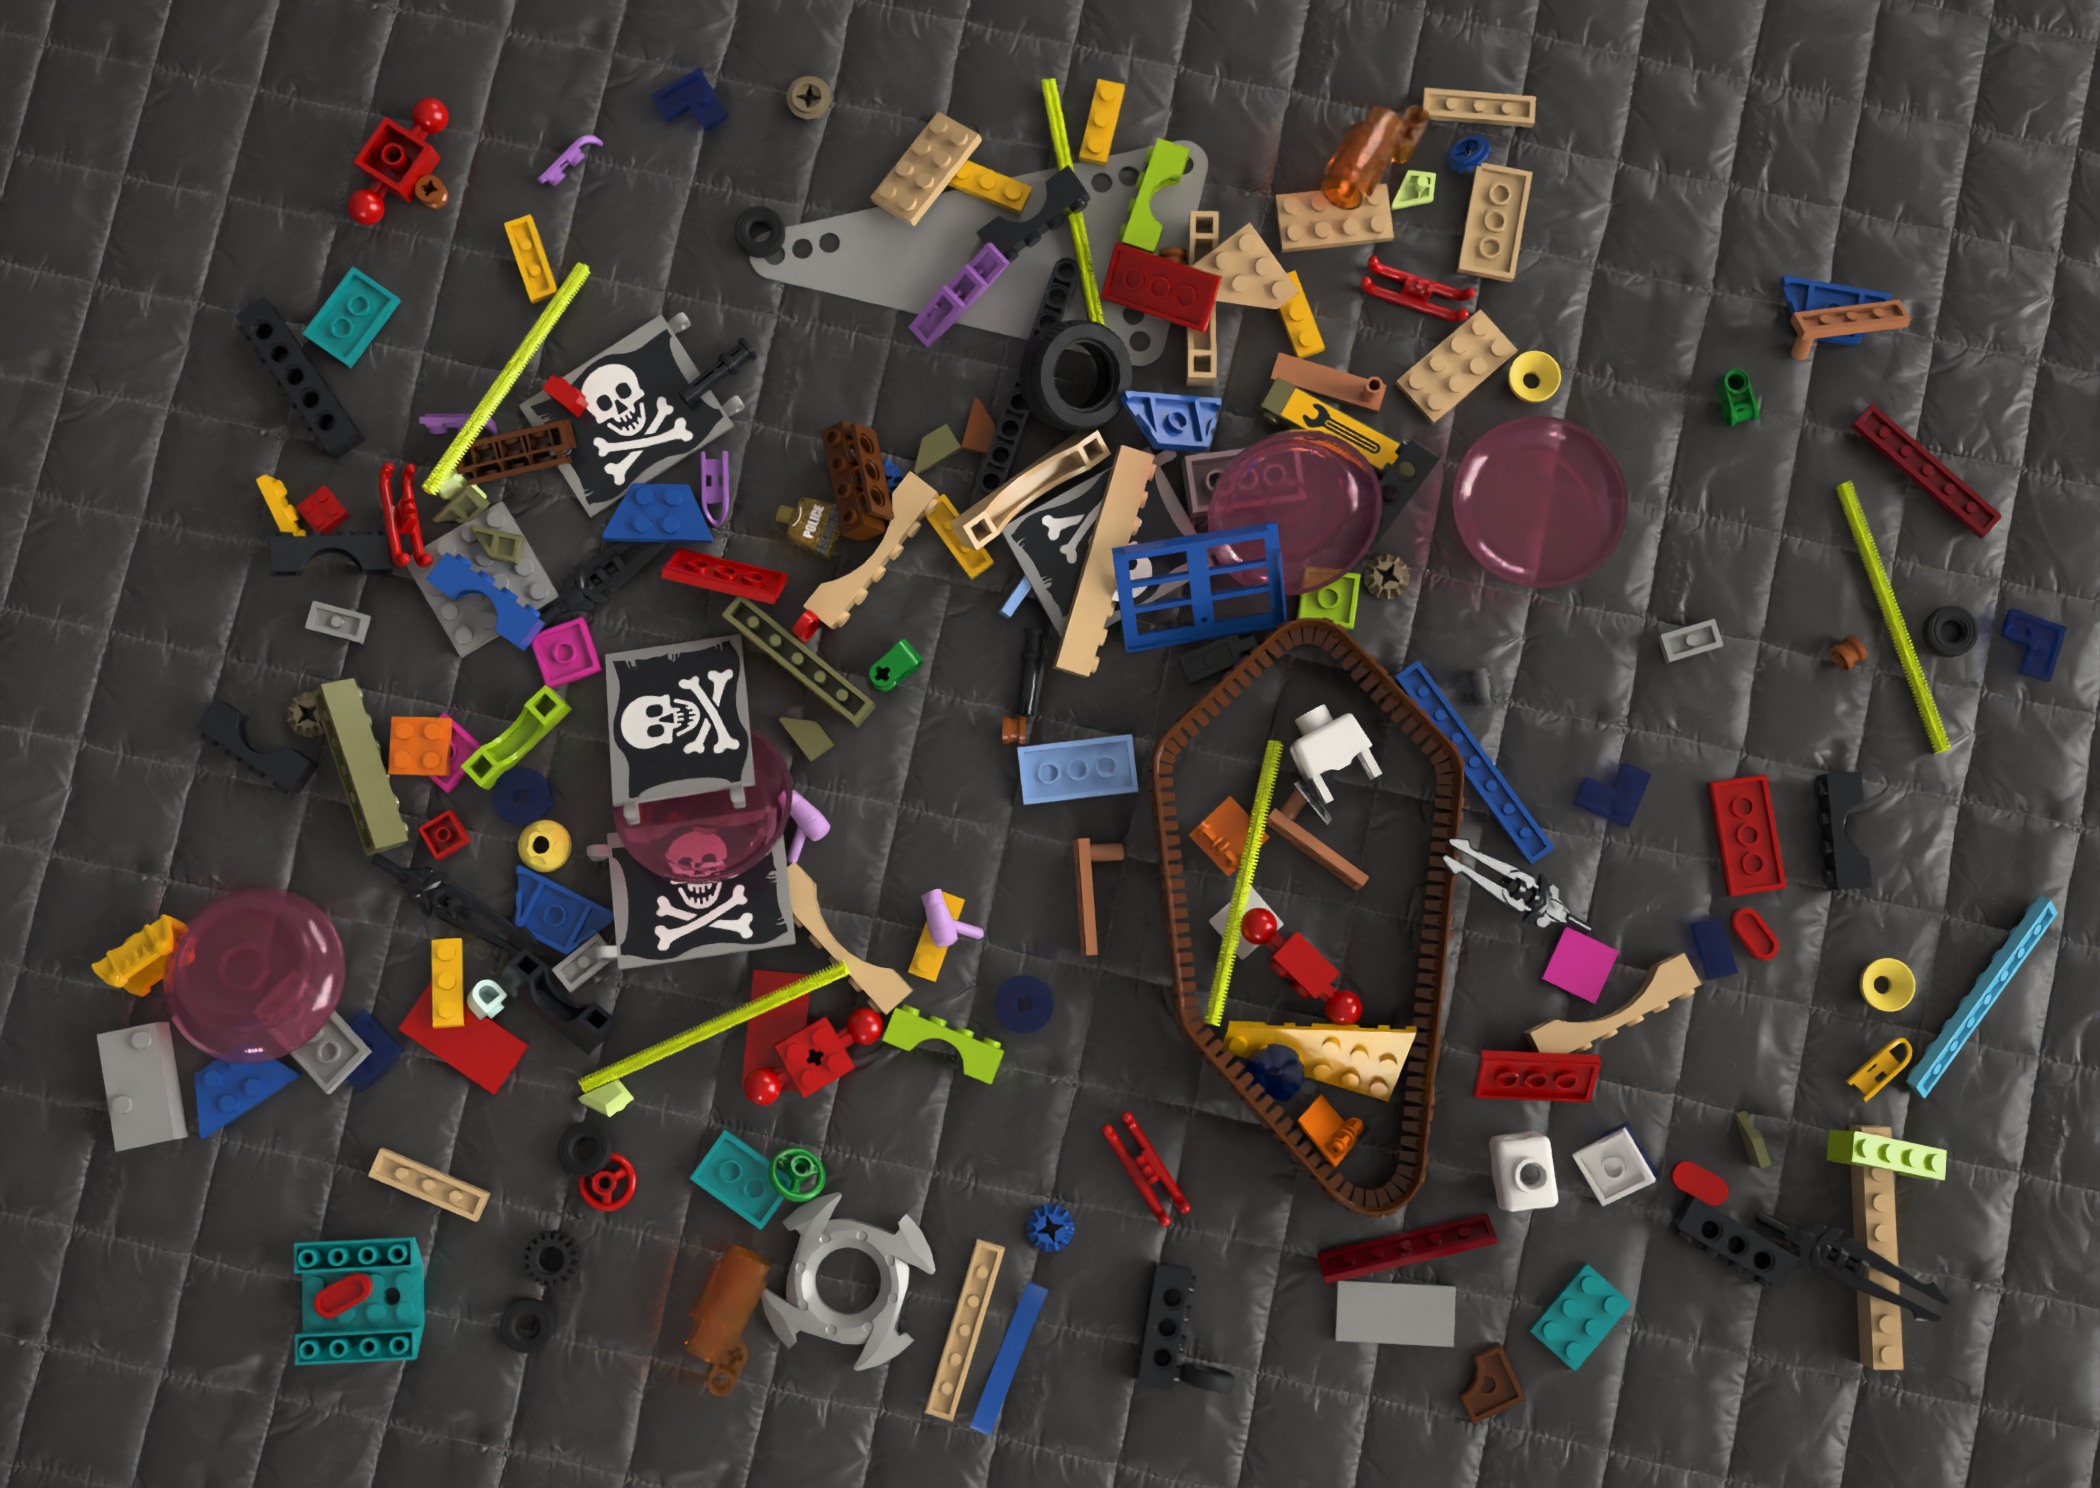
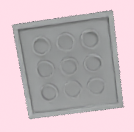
(473, 618)

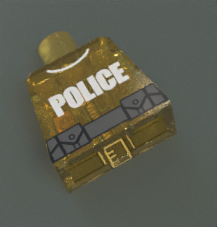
(812, 525)

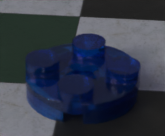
(506, 791)
(1041, 1004)
(1281, 1057)

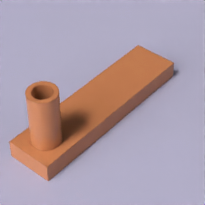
(1845, 321)
(1330, 383)
(1283, 824)
(1083, 856)

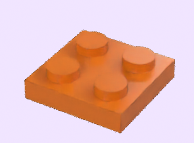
(420, 746)

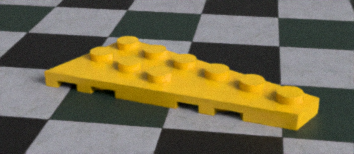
(1332, 1053)

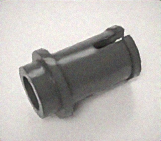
(1481, 686)

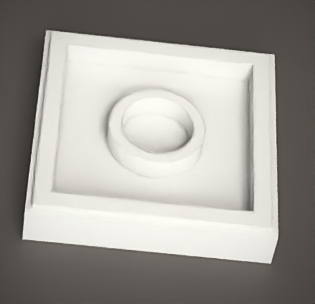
(1613, 1167)

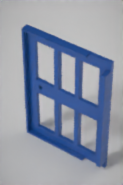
(1200, 589)

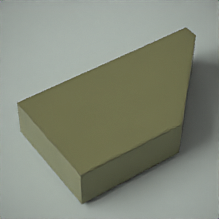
(936, 448)
(462, 507)
(499, 544)
(808, 736)
(1753, 1141)

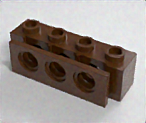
(515, 445)
(848, 492)

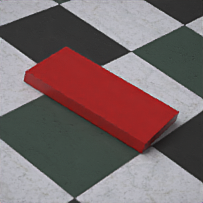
(1160, 287)
(725, 575)
(1746, 835)
(774, 1024)
(477, 1049)
(1536, 1076)

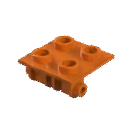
(1224, 835)
(1329, 1131)

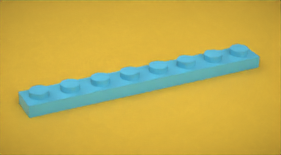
(1983, 995)

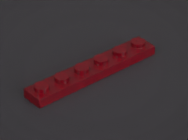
(1926, 471)
(1406, 1248)

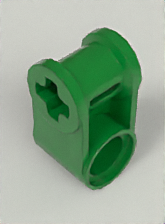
(1736, 400)
(898, 663)

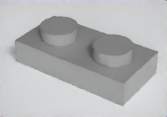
(338, 622)
(1690, 641)
(581, 964)

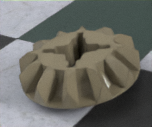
(800, 89)
(1373, 578)
(295, 716)

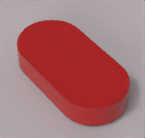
(806, 626)
(1754, 934)
(1699, 1183)
(343, 1295)

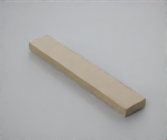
(964, 1330)

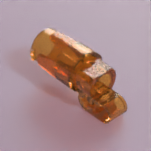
(1368, 152)
(723, 1313)

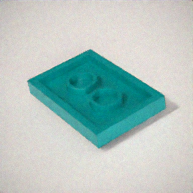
(351, 317)
(740, 1179)
(1579, 1316)

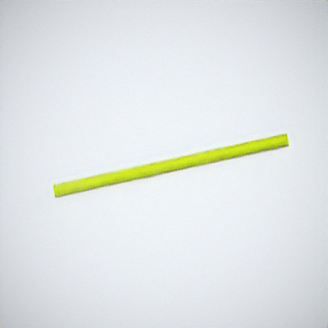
(1077, 226)
(504, 379)
(1893, 618)
(1243, 880)
(713, 1028)

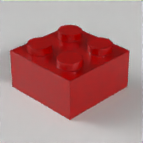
(569, 398)
(323, 510)
(444, 835)

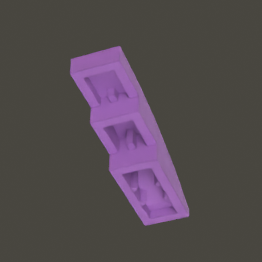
(958, 295)

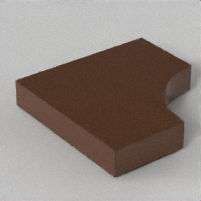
(1492, 1386)

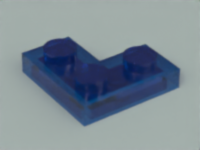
(691, 93)
(2042, 642)
(1618, 802)
(383, 1046)

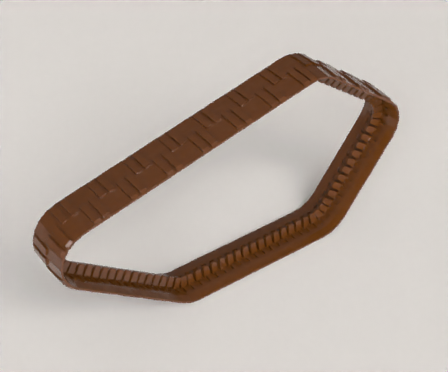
(1453, 766)

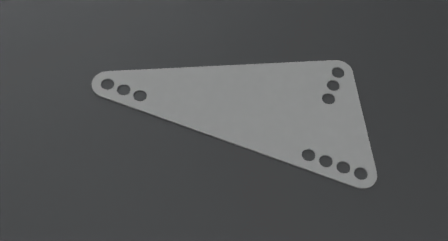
(906, 265)

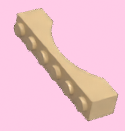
(1200, 346)
(909, 504)
(995, 511)
(1664, 982)
(881, 984)

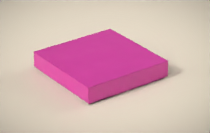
(566, 653)
(462, 748)
(1579, 965)

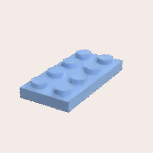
(1077, 769)

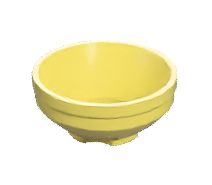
(1540, 365)
(559, 846)
(1900, 981)

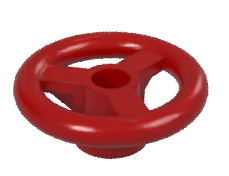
(606, 1192)

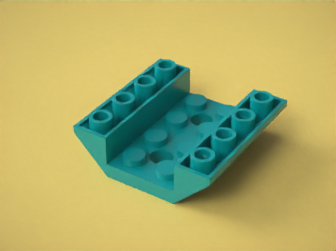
(374, 1327)

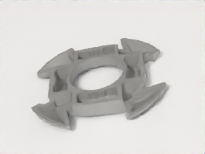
(805, 1308)

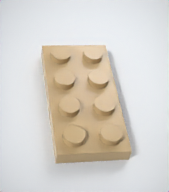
(926, 168)
(1312, 222)
(1494, 222)
(1456, 367)

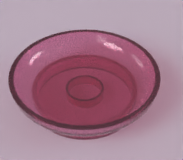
(1318, 495)
(1540, 502)
(704, 835)
(254, 975)

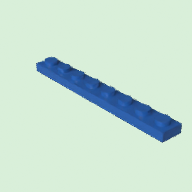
(1478, 767)

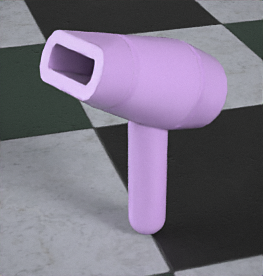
(809, 822)
(940, 923)

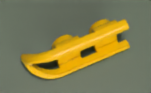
(1883, 1062)

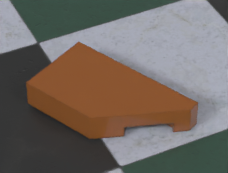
(978, 430)

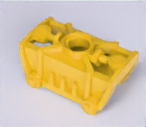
(141, 958)

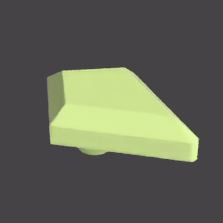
(1415, 190)
(455, 484)
(607, 1098)

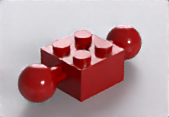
(380, 157)
(1302, 966)
(764, 1085)

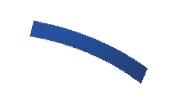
(1008, 1358)

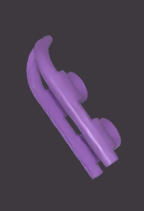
(572, 156)
(439, 422)
(714, 494)

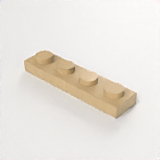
(1479, 107)
(429, 1184)

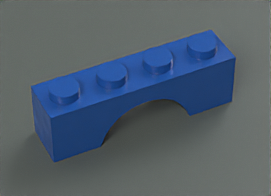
(457, 580)

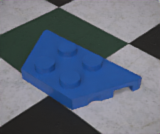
(1813, 295)
(1173, 420)
(658, 515)
(557, 913)
(231, 1089)

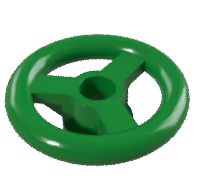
(806, 1163)

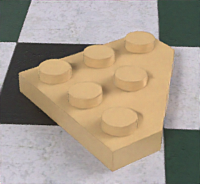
(1248, 271)

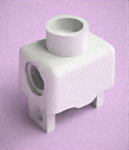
(1330, 746)
(1508, 1157)

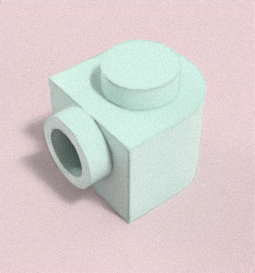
(486, 999)

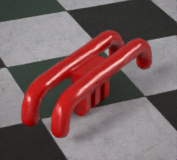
(1416, 292)
(402, 517)
(1145, 1168)

